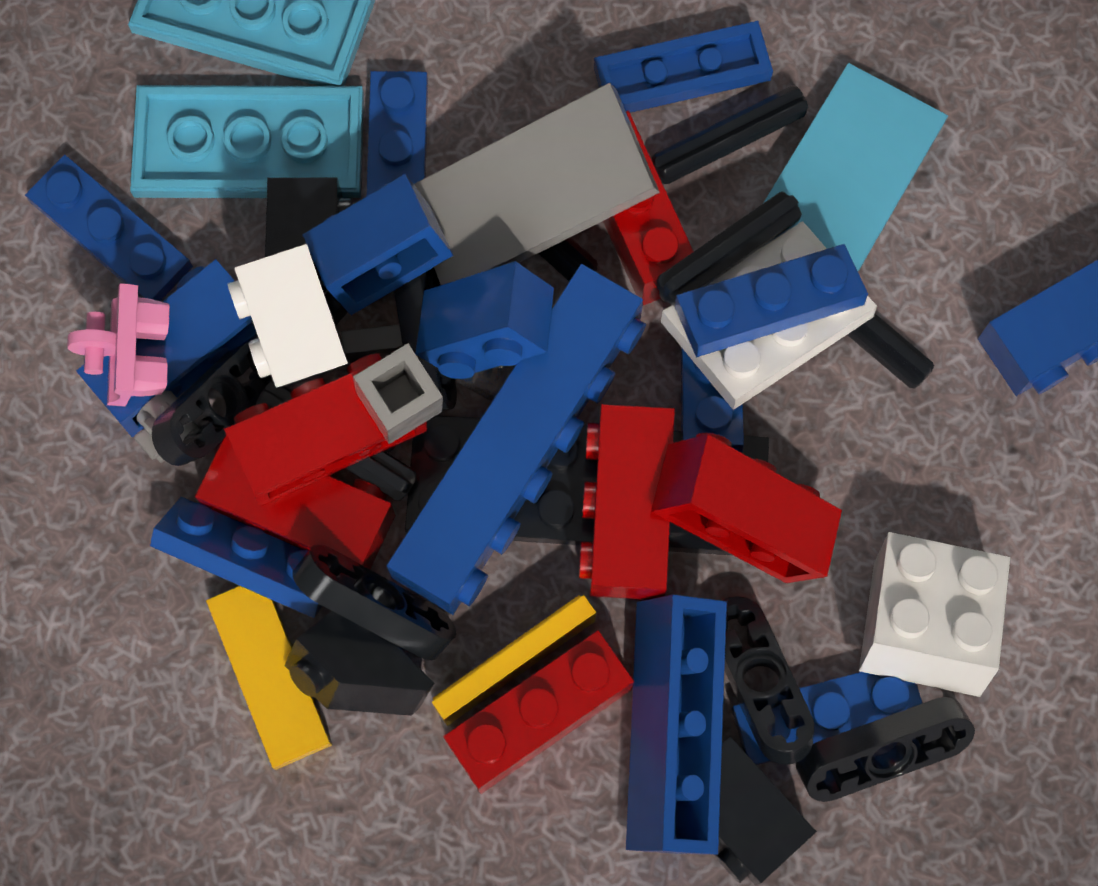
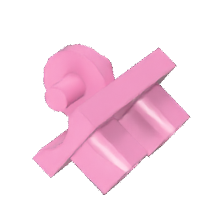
(130, 319)

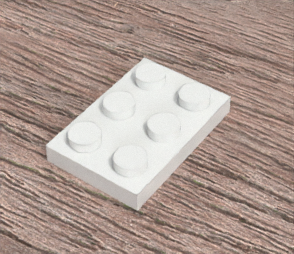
(756, 364)

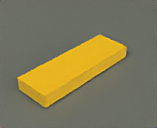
(258, 651)
(514, 659)

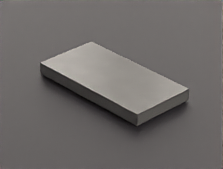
(538, 185)

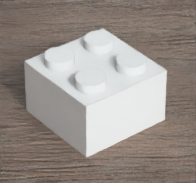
(288, 315)
(935, 614)

